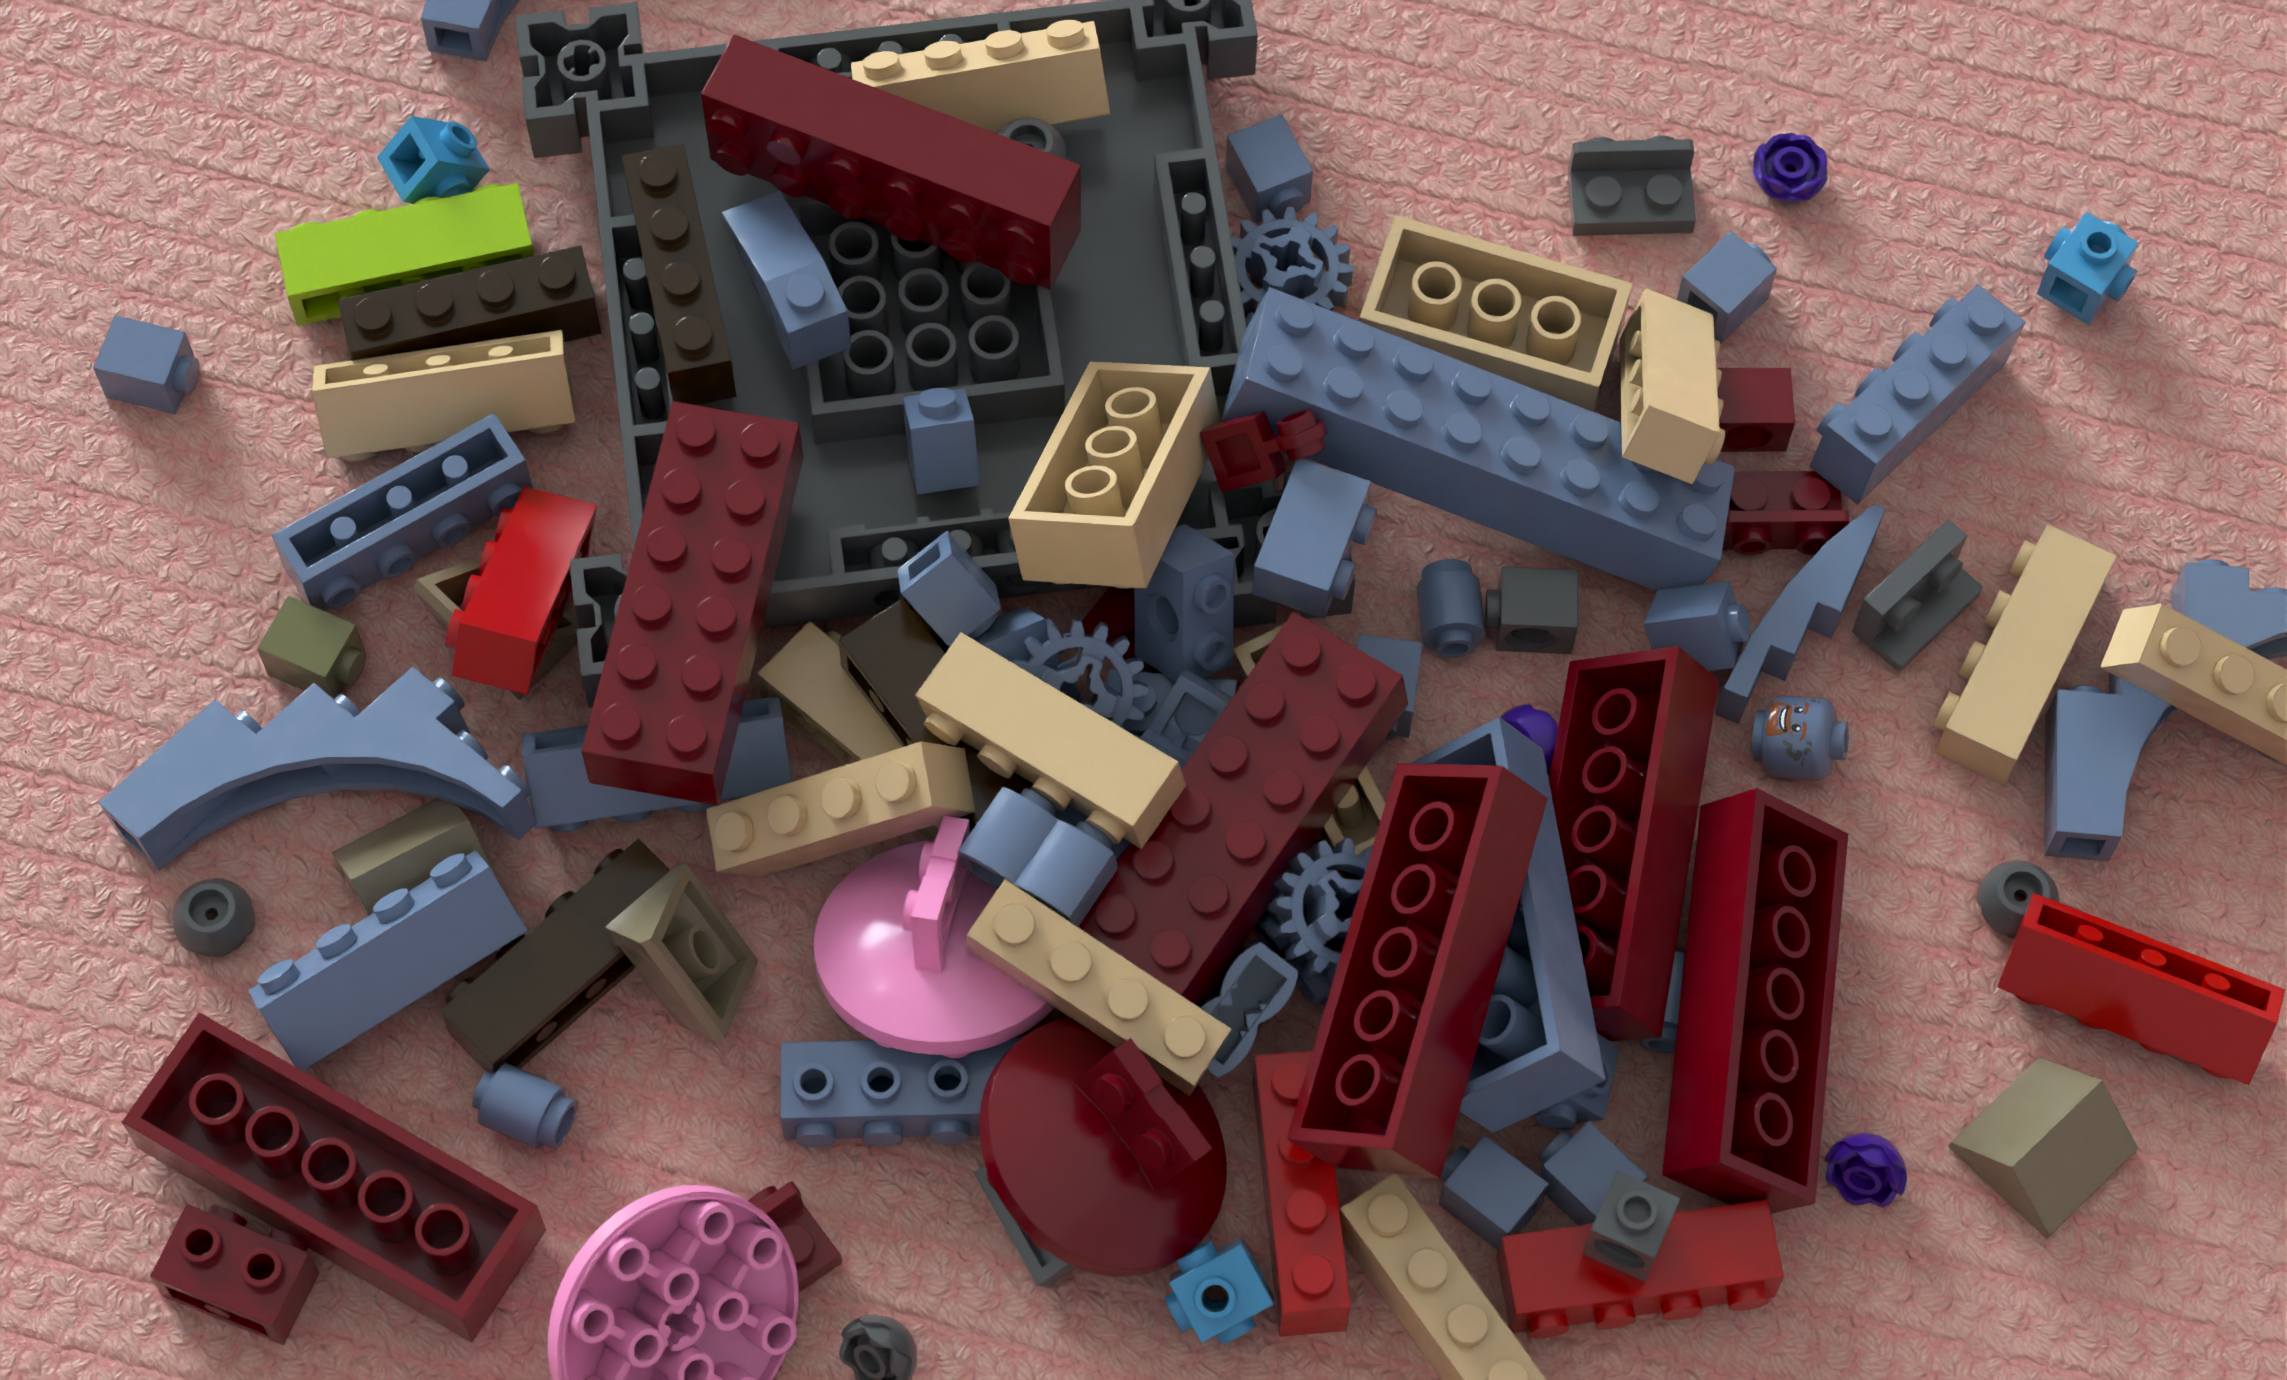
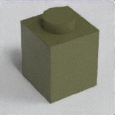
(311, 648)

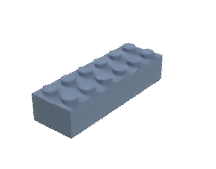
(1540, 1019)

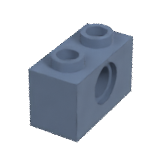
(1187, 608)

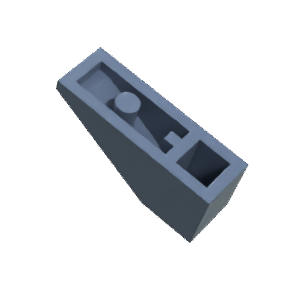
(789, 279)

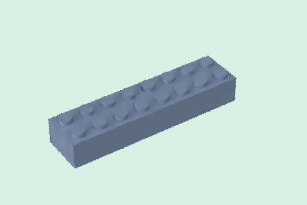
(1479, 445)

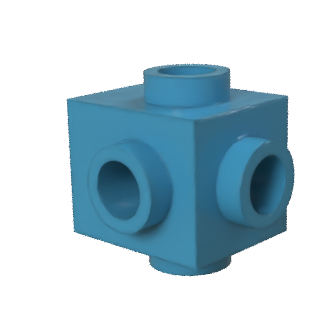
(432, 160)
(2088, 267)
(1230, 1268)

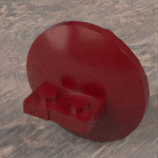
(1100, 1152)

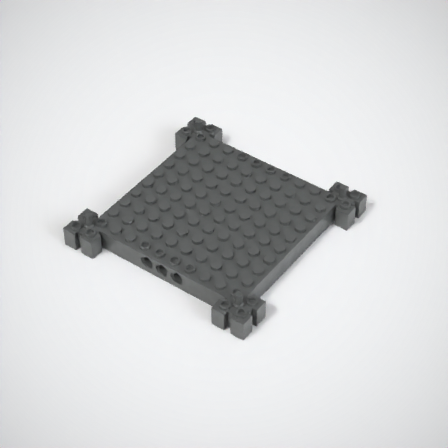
(1139, 287)

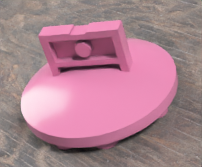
(899, 959)
(677, 1292)

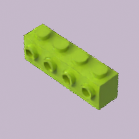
(399, 247)

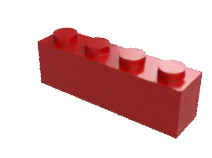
(520, 590)
(2141, 989)
(1299, 1207)
(1703, 1261)

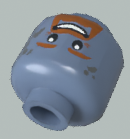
(1799, 737)

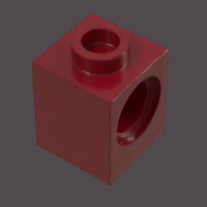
(1756, 409)

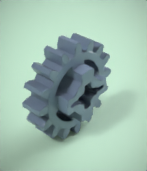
(1282, 258)
(1092, 650)
(1322, 894)

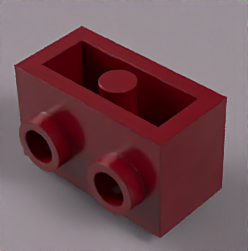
(236, 1272)

